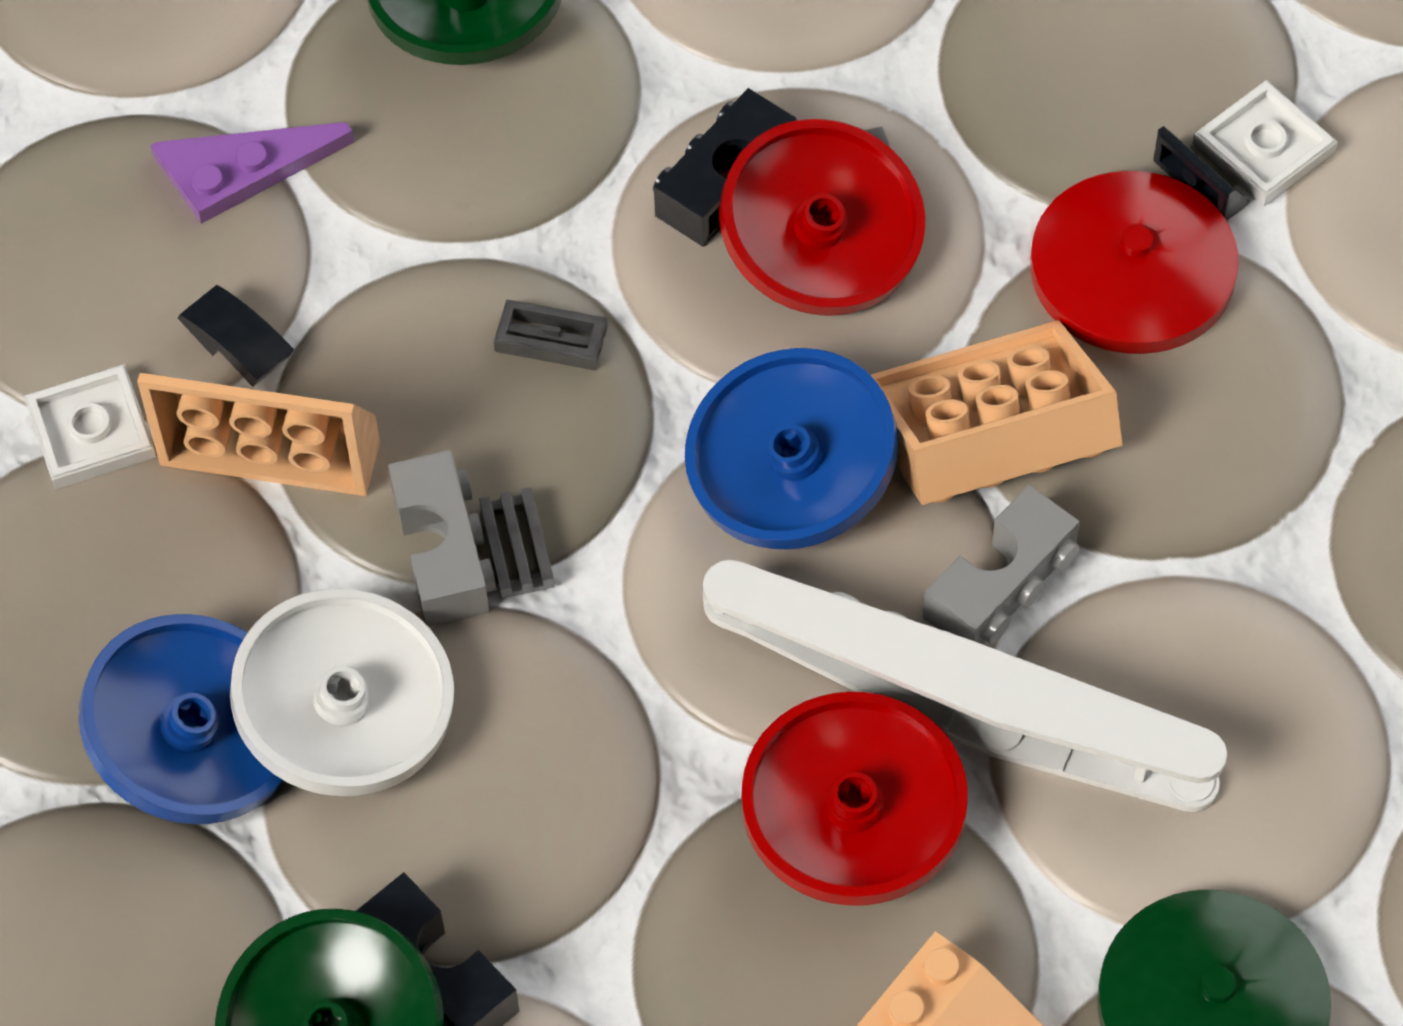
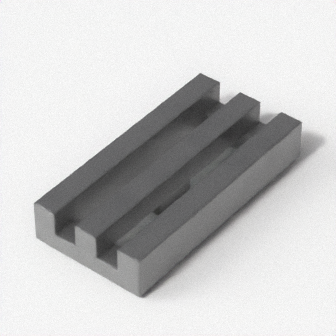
(549, 342)
(508, 506)

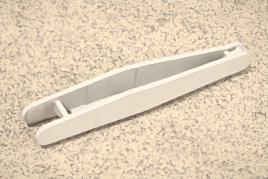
(974, 690)

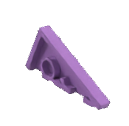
(231, 168)

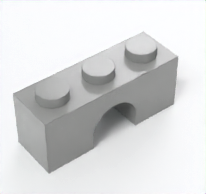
(431, 499)
(979, 602)

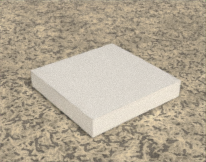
(1265, 143)
(90, 426)

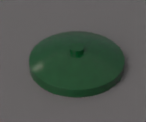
(462, 29)
(1212, 964)
(331, 972)

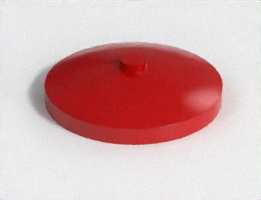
(822, 217)
(1134, 262)
(854, 798)

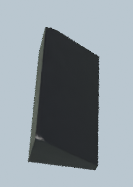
(1189, 168)

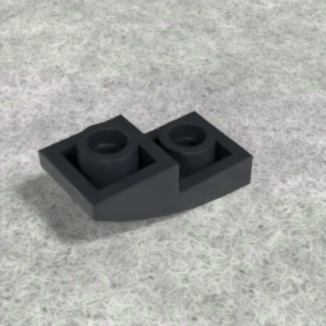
(237, 332)

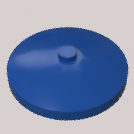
(791, 448)
(164, 722)

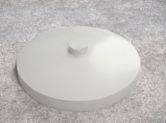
(341, 692)

